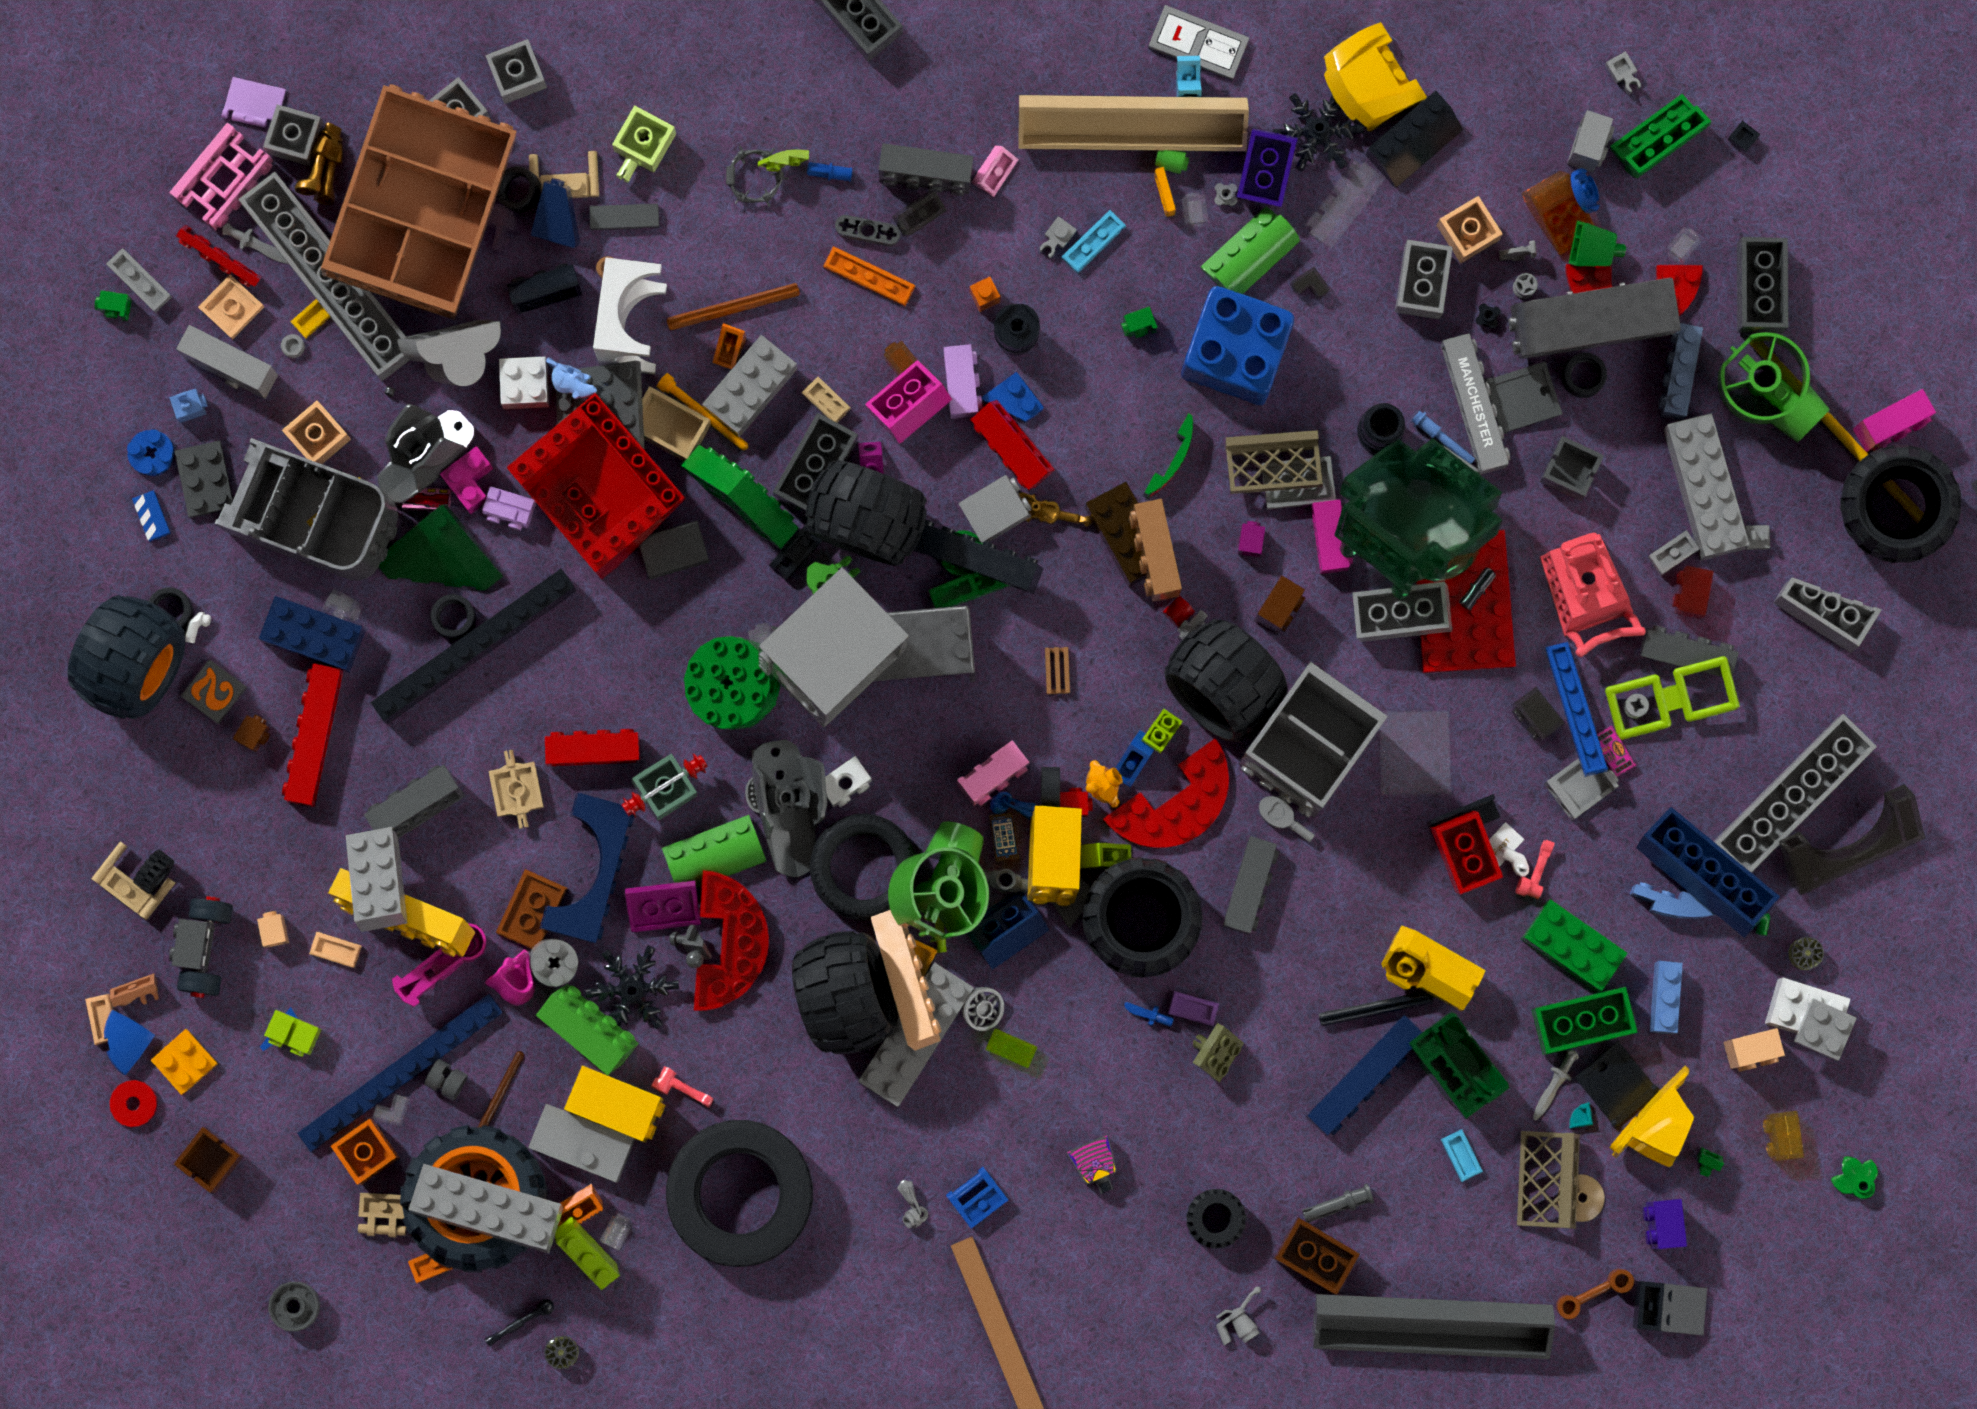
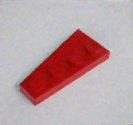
(199, 242)

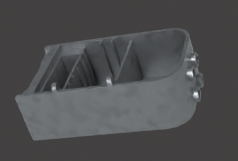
(1594, 318)
(287, 490)

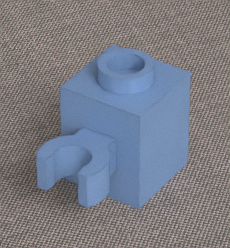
(189, 405)

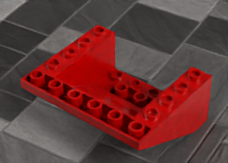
(597, 485)

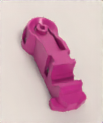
(439, 967)

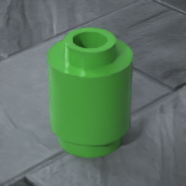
(1172, 160)

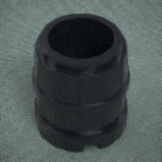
(1014, 341)
(1376, 416)

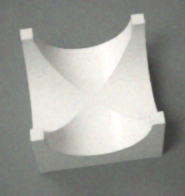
(620, 292)

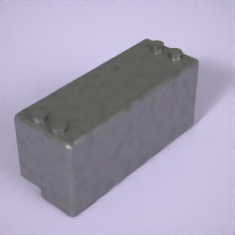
(936, 644)

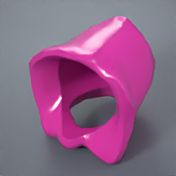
(514, 979)

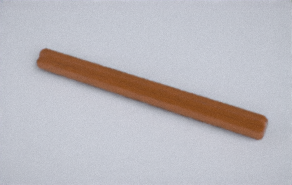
(733, 306)

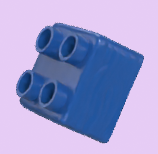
(1237, 345)

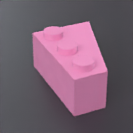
(993, 774)

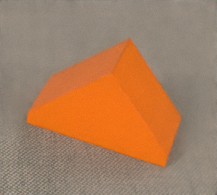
(729, 346)

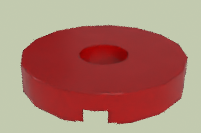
(120, 1098)

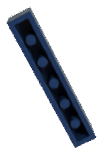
(1363, 1077)

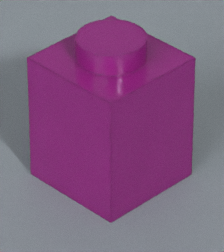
(1251, 539)

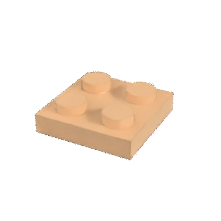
(231, 307)

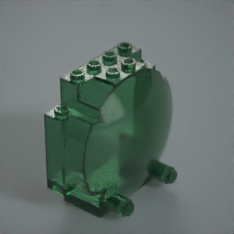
(1417, 514)

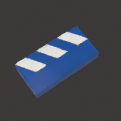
(151, 516)

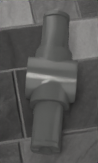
(1018, 883)

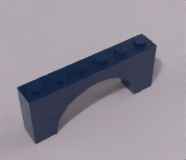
(609, 826)

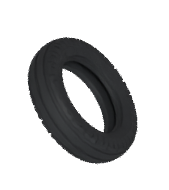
(825, 847)

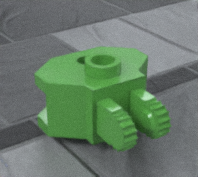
(819, 573)

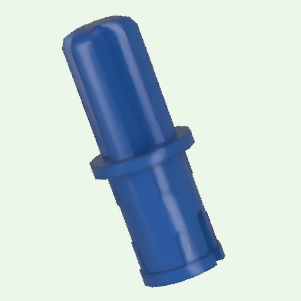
(829, 171)

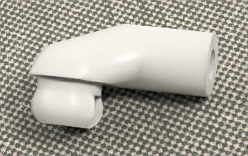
(193, 625)
(1517, 861)

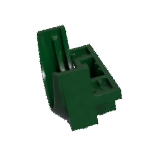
(1458, 1065)

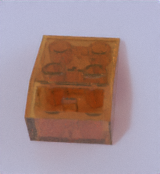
(1556, 210)

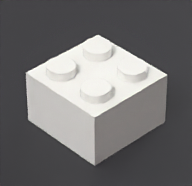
(524, 383)

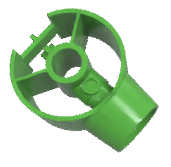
(1798, 412)
(953, 880)

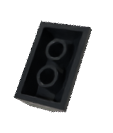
(544, 288)

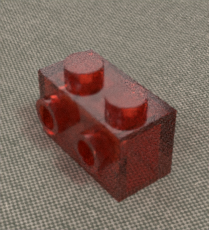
(1693, 592)

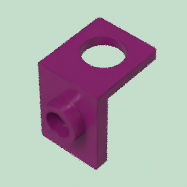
(871, 459)

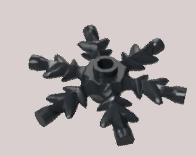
(1319, 137)
(635, 980)

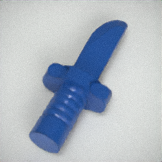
(1151, 1015)

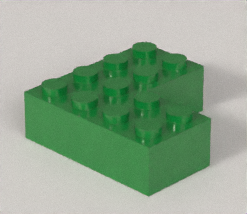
(739, 491)

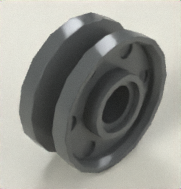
(280, 1301)

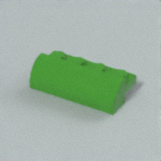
(1251, 252)
(720, 849)

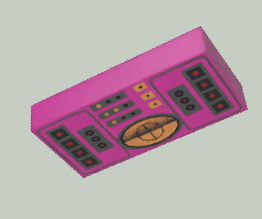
(1615, 752)

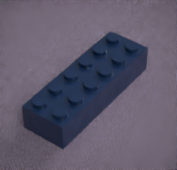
(1707, 872)

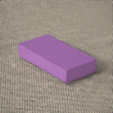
(1193, 1008)

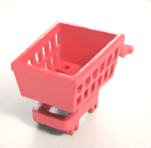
(1585, 605)

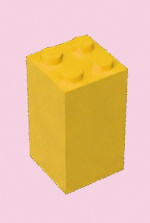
(1054, 855)
(615, 1104)

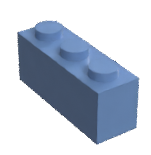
(1666, 997)

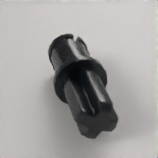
(1477, 588)

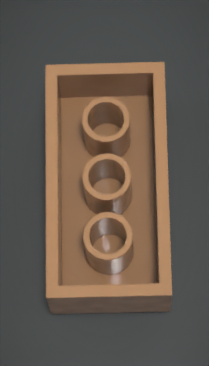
(1156, 550)

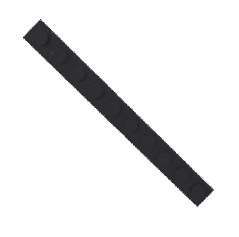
(473, 646)

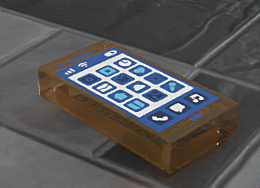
(1004, 837)

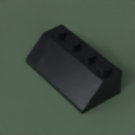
(1414, 139)

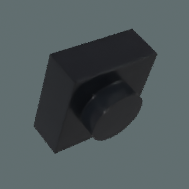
(1743, 137)

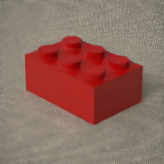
(1466, 852)

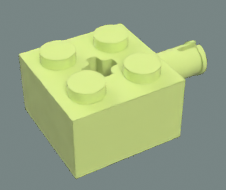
(638, 153)

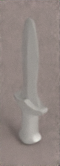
(249, 240)
(1559, 1077)

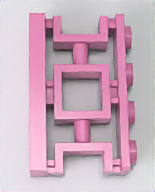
(208, 164)

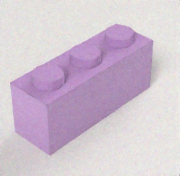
(962, 381)

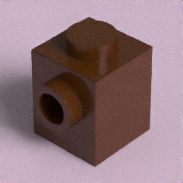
(252, 733)

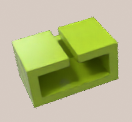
(292, 1032)

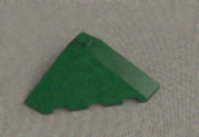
(440, 552)

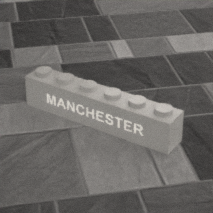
(1474, 403)

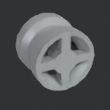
(1528, 282)
(1633, 710)

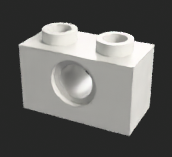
(856, 773)

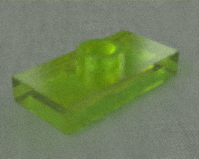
(1011, 1048)

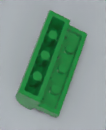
(1660, 136)

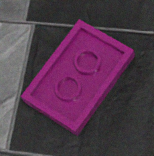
(663, 906)

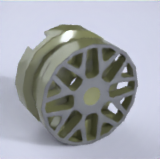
(1806, 953)
(561, 1352)

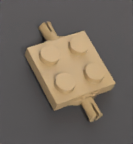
(516, 789)

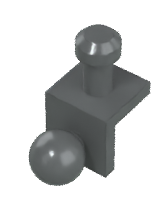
(693, 945)

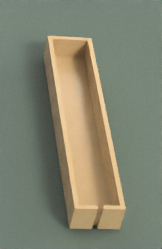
(1133, 123)

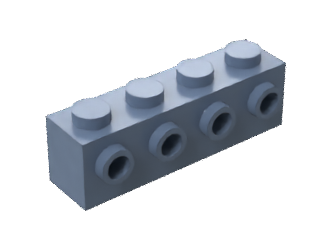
(1681, 372)

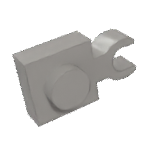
(1622, 69)
(1058, 234)

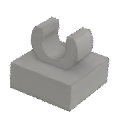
(1758, 537)

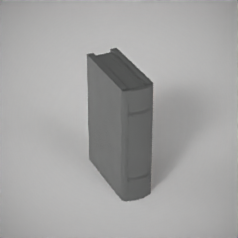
(674, 550)

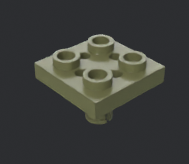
(1217, 1052)

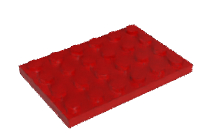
(1478, 636)

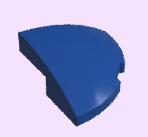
(125, 1040)

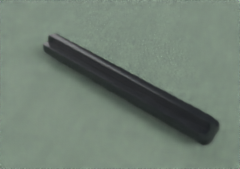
(1375, 1008)

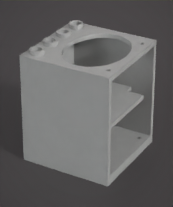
(832, 647)
(1312, 740)

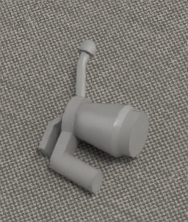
(1244, 1326)

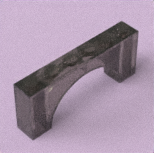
(1895, 829)

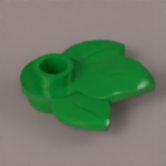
(1855, 1174)

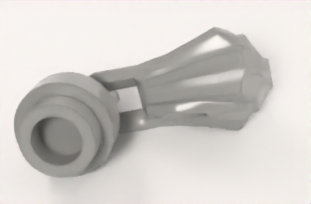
(912, 1217)

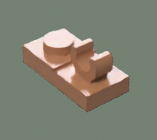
(130, 991)

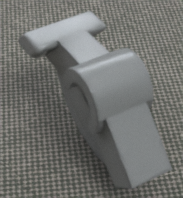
(1518, 253)

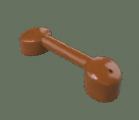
(1569, 1306)

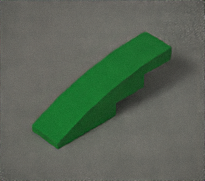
(963, 590)

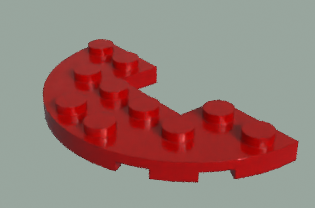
(1685, 279)
(1183, 815)
(742, 942)

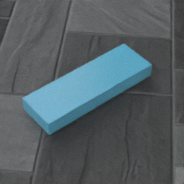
(1093, 241)

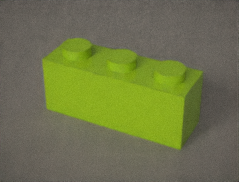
(586, 1253)

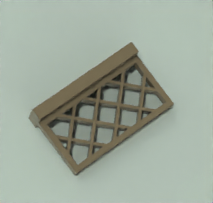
(1268, 444)
(1568, 1179)

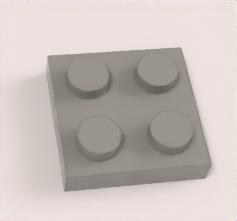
(1825, 1029)

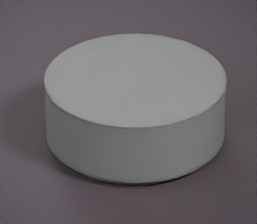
(292, 346)

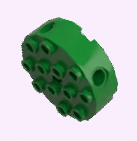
(710, 687)

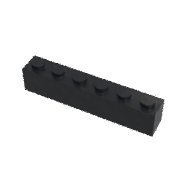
(979, 558)

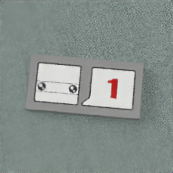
(1190, 36)

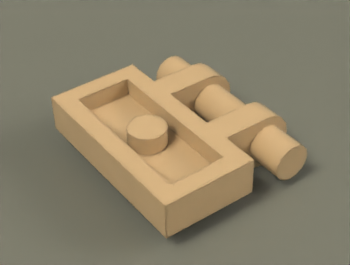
(381, 1206)

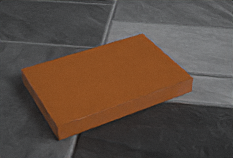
(526, 909)

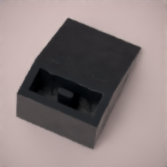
(1669, 1308)

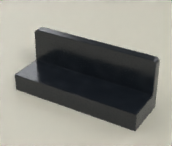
(1485, 807)

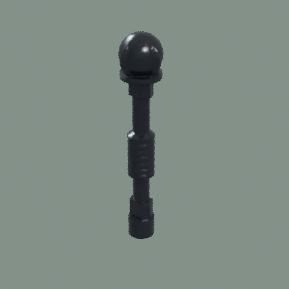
(544, 1308)

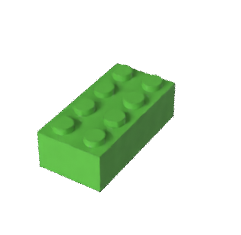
(587, 1029)

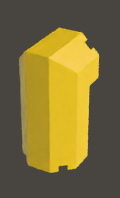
(1431, 967)

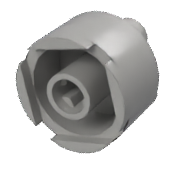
(566, 961)

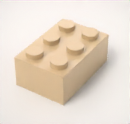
(672, 424)

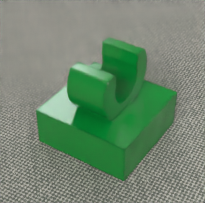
(1709, 1161)

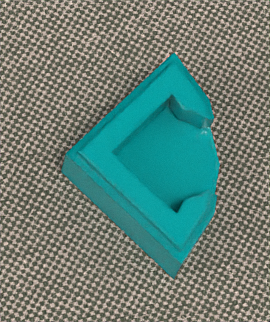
(1581, 1116)

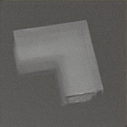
(395, 1114)

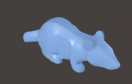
(570, 380)

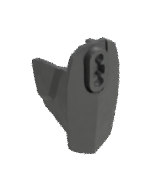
(422, 449)

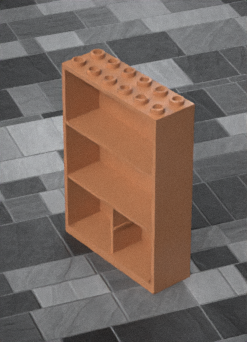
(419, 201)

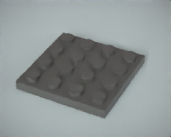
(619, 389)

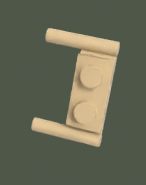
(581, 184)
(125, 890)

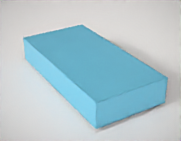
(1461, 1155)

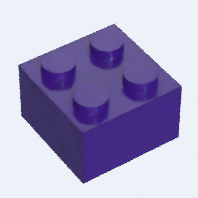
(1665, 1224)

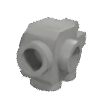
(1194, 623)

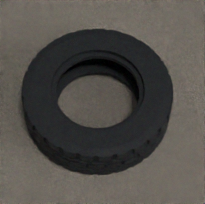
(685, 1185)

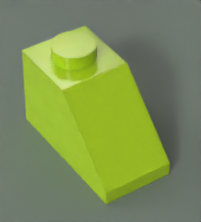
(1103, 855)

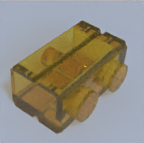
(1783, 1136)

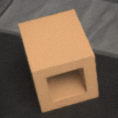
(272, 929)

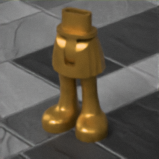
(329, 152)

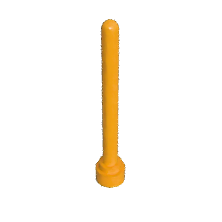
(668, 385)

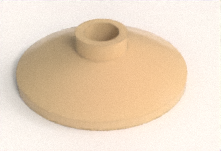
(1594, 1198)

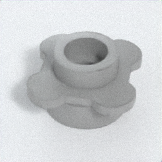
(1225, 200)

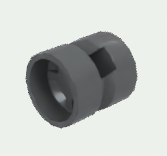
(446, 1080)

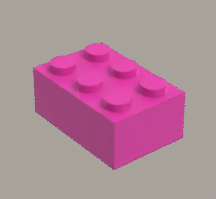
(908, 401)
(1895, 421)

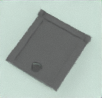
(1521, 400)

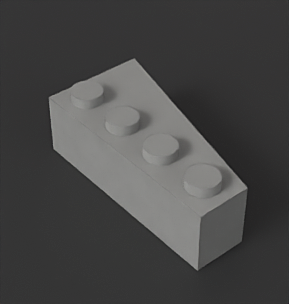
(1828, 613)

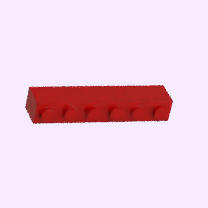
(313, 735)

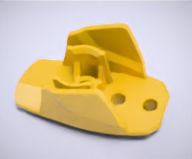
(1659, 1126)

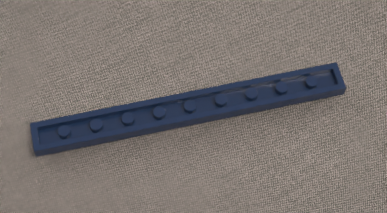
(400, 1073)

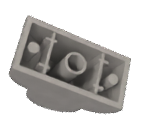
(454, 352)

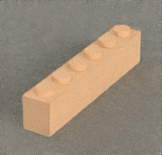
(906, 981)

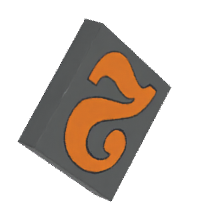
(214, 691)

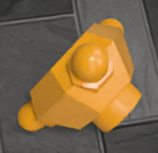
(1103, 783)

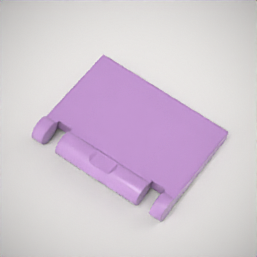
(252, 102)

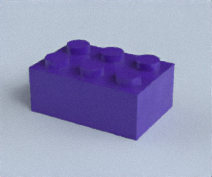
(1267, 167)

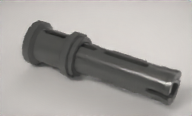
(1349, 1200)

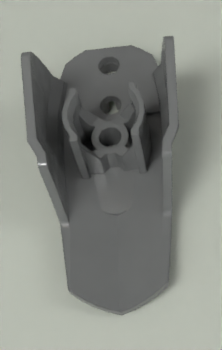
(790, 805)

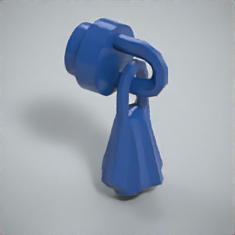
(1000, 805)

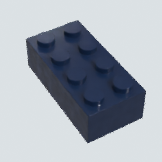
(312, 634)

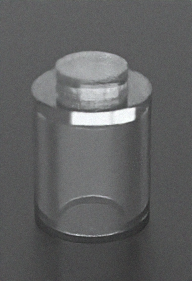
(616, 1231)

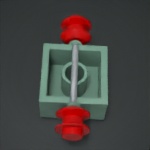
(664, 786)

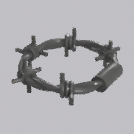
(730, 177)

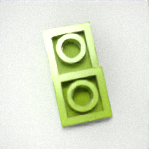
(779, 160)
(1162, 731)

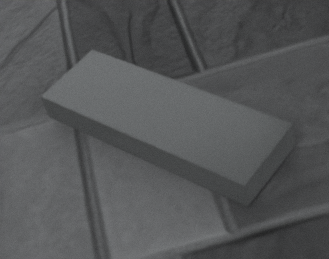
(624, 217)

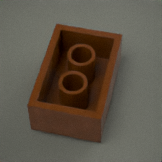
(1316, 1256)

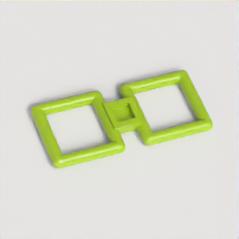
(1672, 697)

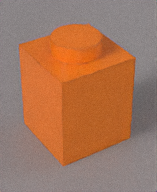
(984, 294)

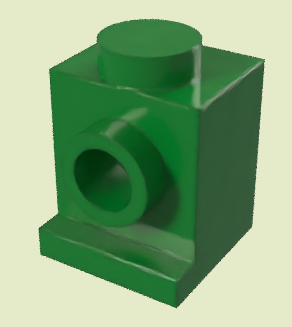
(113, 305)
(1139, 323)

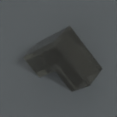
(1310, 280)

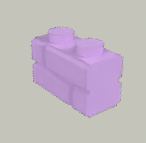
(508, 508)

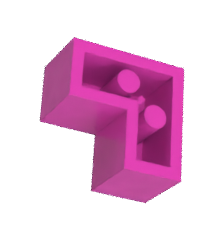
(462, 479)

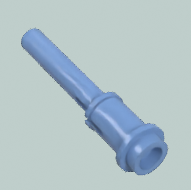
(1433, 430)

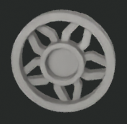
(983, 1008)

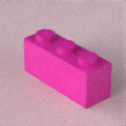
(1325, 521)

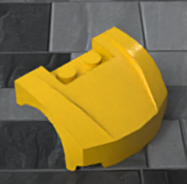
(1369, 79)

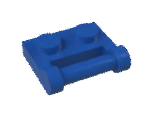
(980, 1205)

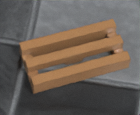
(1056, 650)

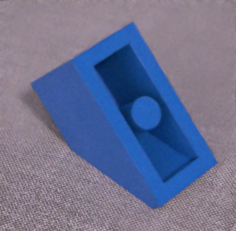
(1134, 759)

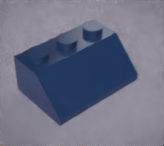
(1007, 929)

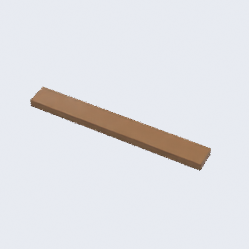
(996, 1325)

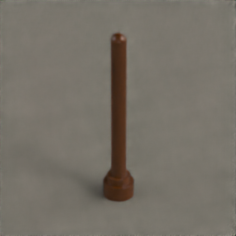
(502, 1088)

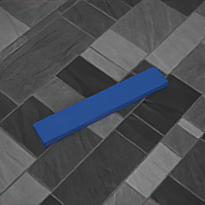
(1576, 709)

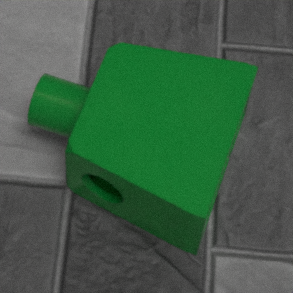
(1594, 246)

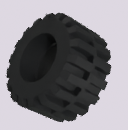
(1236, 1213)

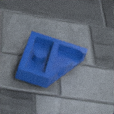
(1015, 398)

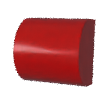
(1178, 611)

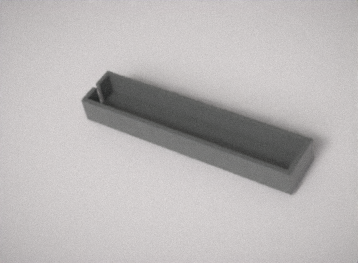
(1433, 1326)

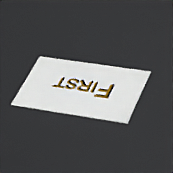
(1505, 837)

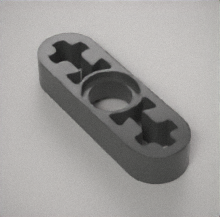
(871, 239)

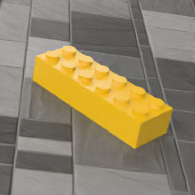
(424, 921)

